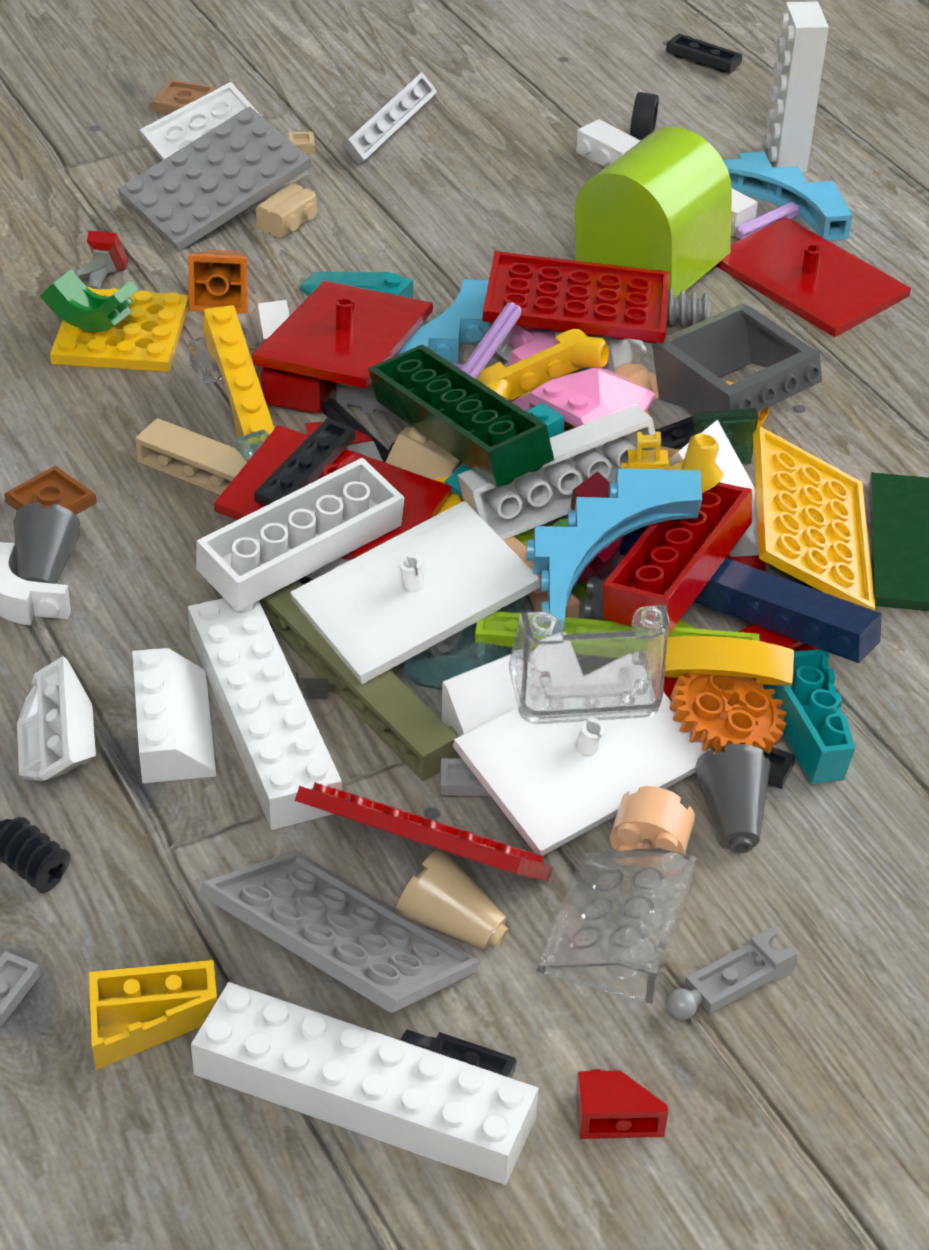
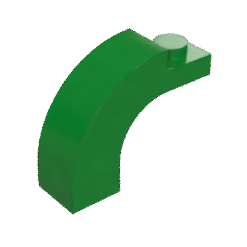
(84, 308)

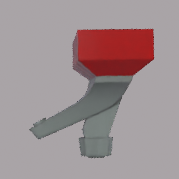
(107, 258)

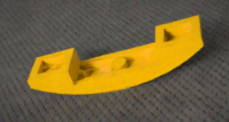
(729, 657)

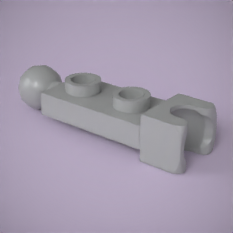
(732, 976)

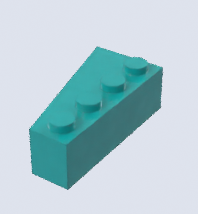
(814, 718)

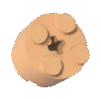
(652, 821)

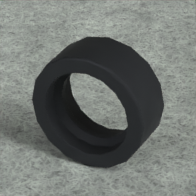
(644, 115)

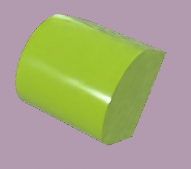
(658, 208)

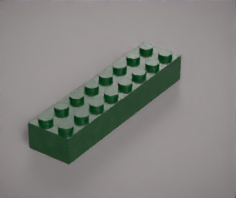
(462, 415)

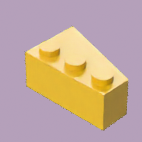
(147, 1006)

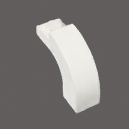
(25, 599)

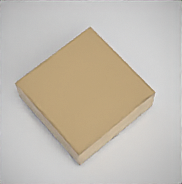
(303, 141)

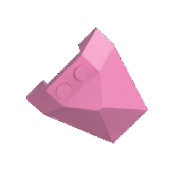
(587, 395)

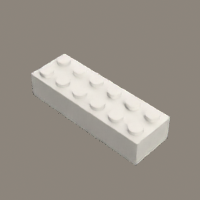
(796, 84)
(548, 492)
(299, 534)

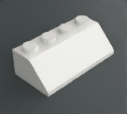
(478, 696)
(172, 717)

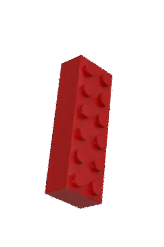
(678, 557)

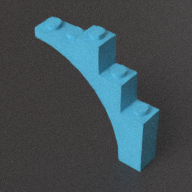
(818, 201)
(456, 325)
(634, 501)

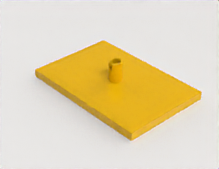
(811, 520)

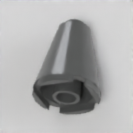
(44, 541)
(735, 793)

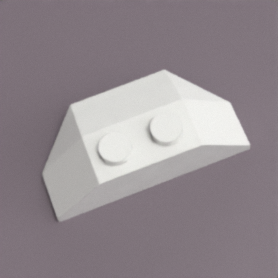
(55, 724)

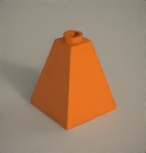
(217, 280)

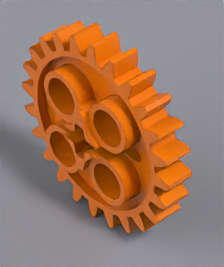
(727, 711)

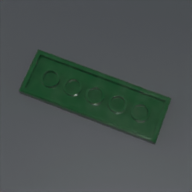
(900, 540)

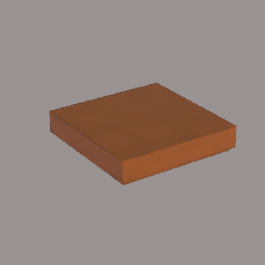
(51, 488)

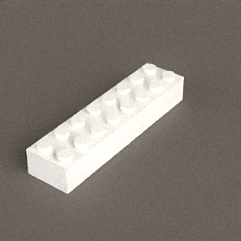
(262, 708)
(366, 1082)

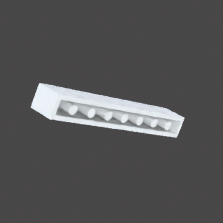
(605, 143)

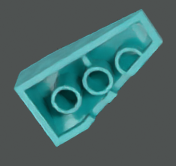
(378, 281)

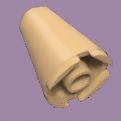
(452, 903)

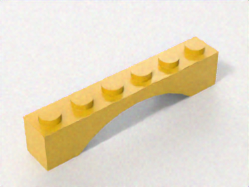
(229, 350)

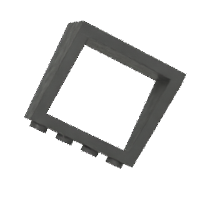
(696, 357)

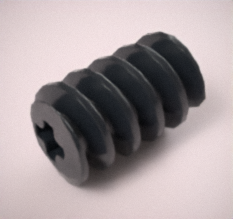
(32, 854)

